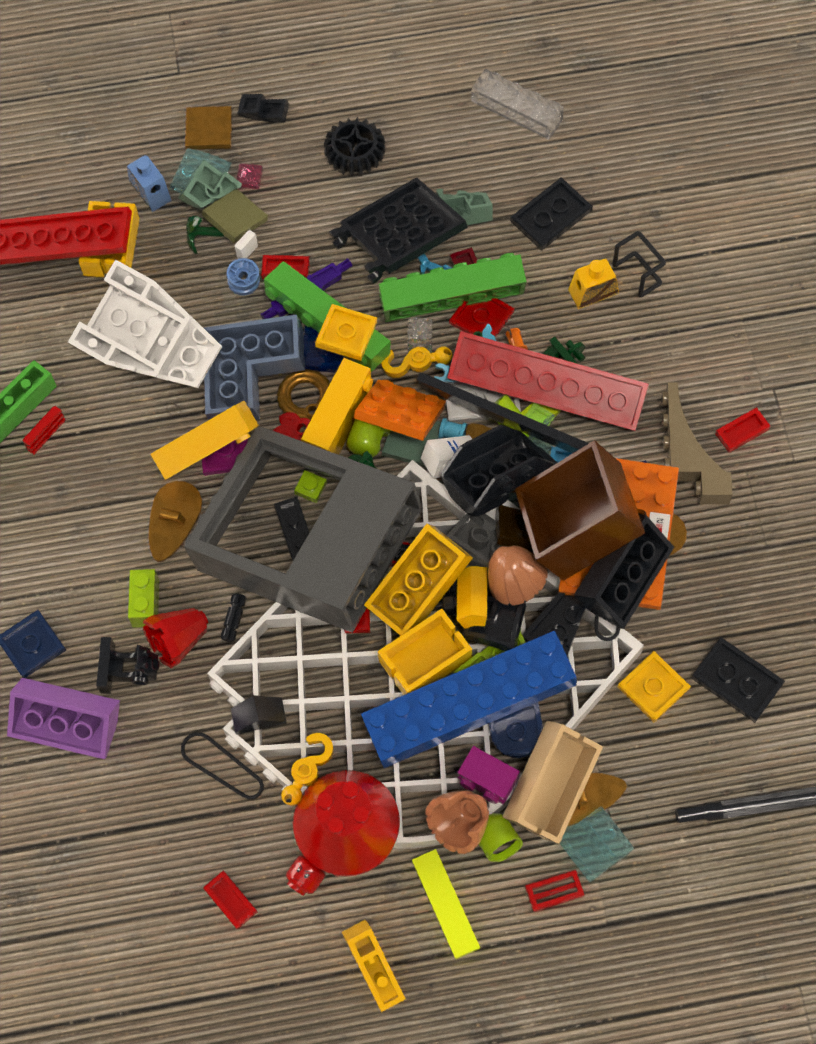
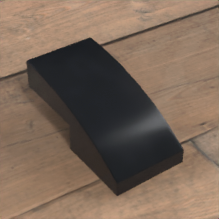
(261, 109)

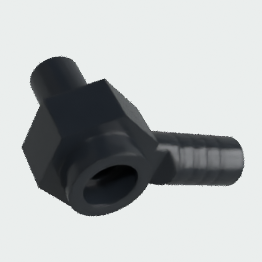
(449, 601)

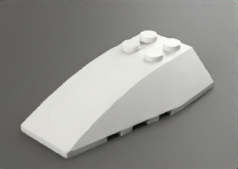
(146, 331)

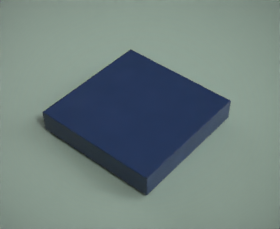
(31, 644)

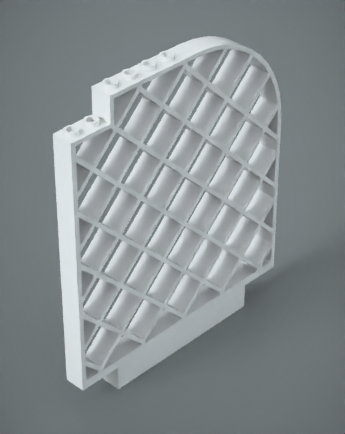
(274, 619)

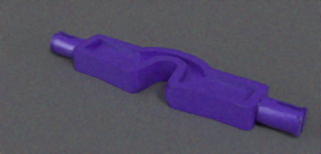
(323, 279)

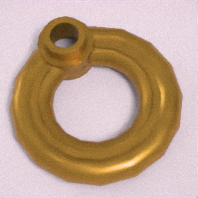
(291, 381)

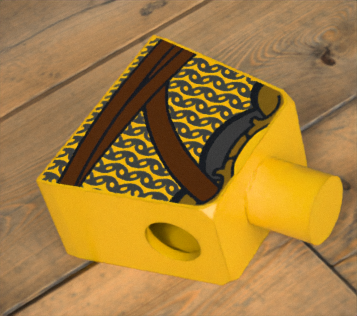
(593, 283)

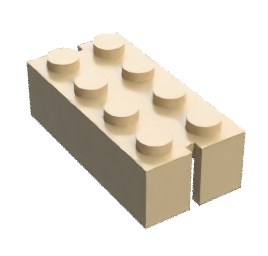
(552, 781)

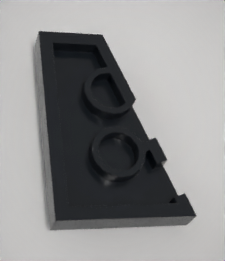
(561, 616)

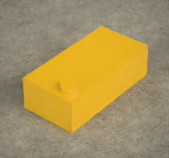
(336, 411)
(205, 439)
(418, 580)

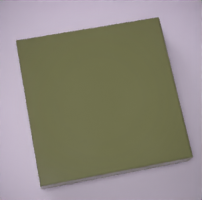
(234, 215)

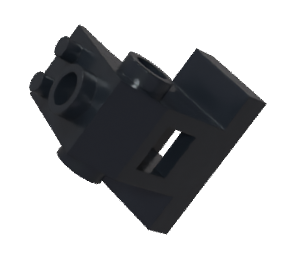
(112, 663)

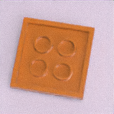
(400, 409)

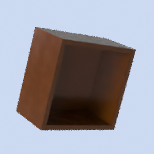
(579, 511)

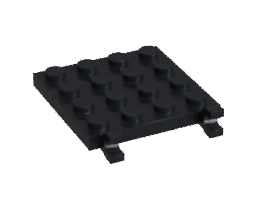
(399, 227)

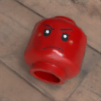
(304, 876)

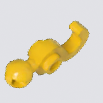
(417, 359)
(305, 769)

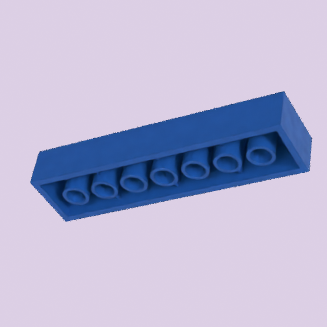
(469, 699)

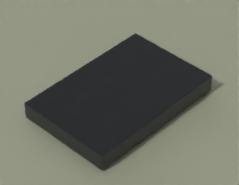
(551, 213)
(737, 679)

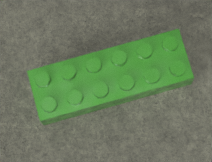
(451, 287)

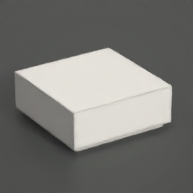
(246, 245)

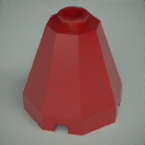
(175, 633)

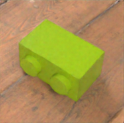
(143, 596)

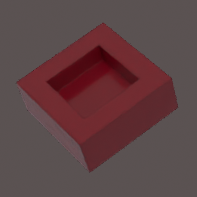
(464, 256)

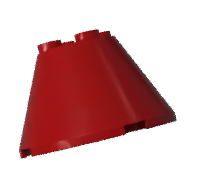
(346, 823)

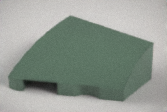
(207, 186)
(471, 206)

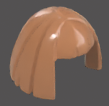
(515, 575)
(458, 820)

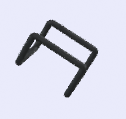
(650, 271)

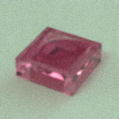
(250, 175)

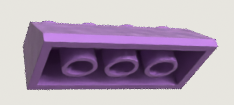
(62, 718)

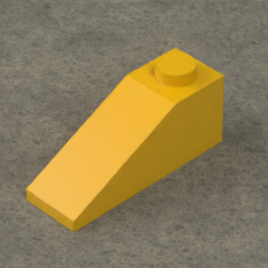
(373, 965)

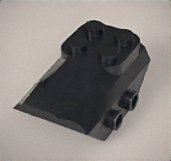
(491, 468)

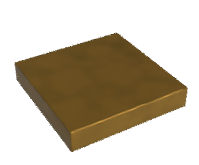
(208, 127)

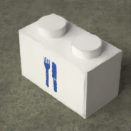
(439, 452)

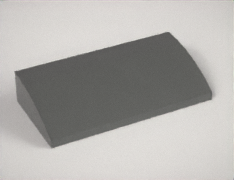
(477, 538)

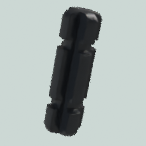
(233, 617)

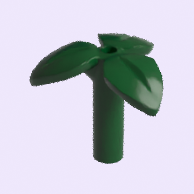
(194, 230)

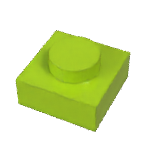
(310, 486)

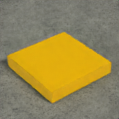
(346, 332)
(654, 686)

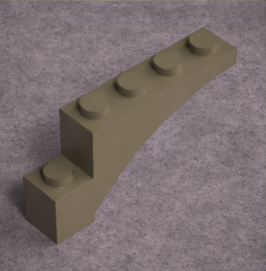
(694, 464)

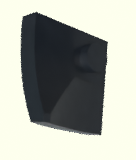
(501, 626)

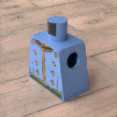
(143, 177)

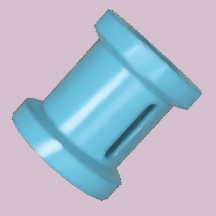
(451, 429)

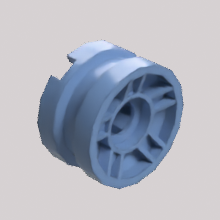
(236, 271)

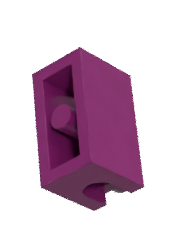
(487, 776)

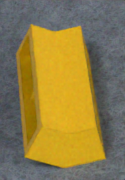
(472, 597)

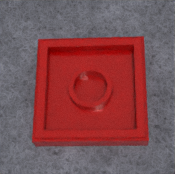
(477, 316)

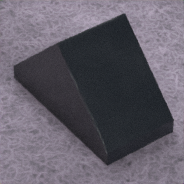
(258, 713)

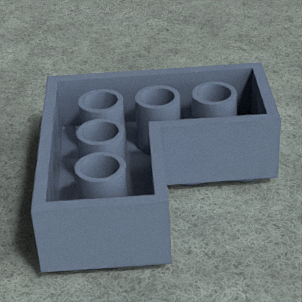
(247, 353)

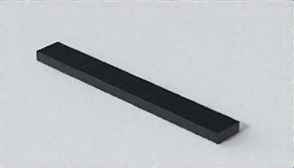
(500, 414)

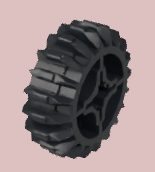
(342, 140)

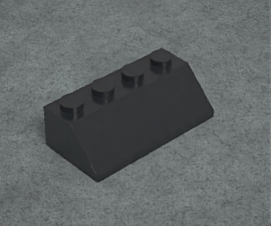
(624, 576)

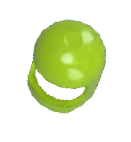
(365, 438)
(496, 834)

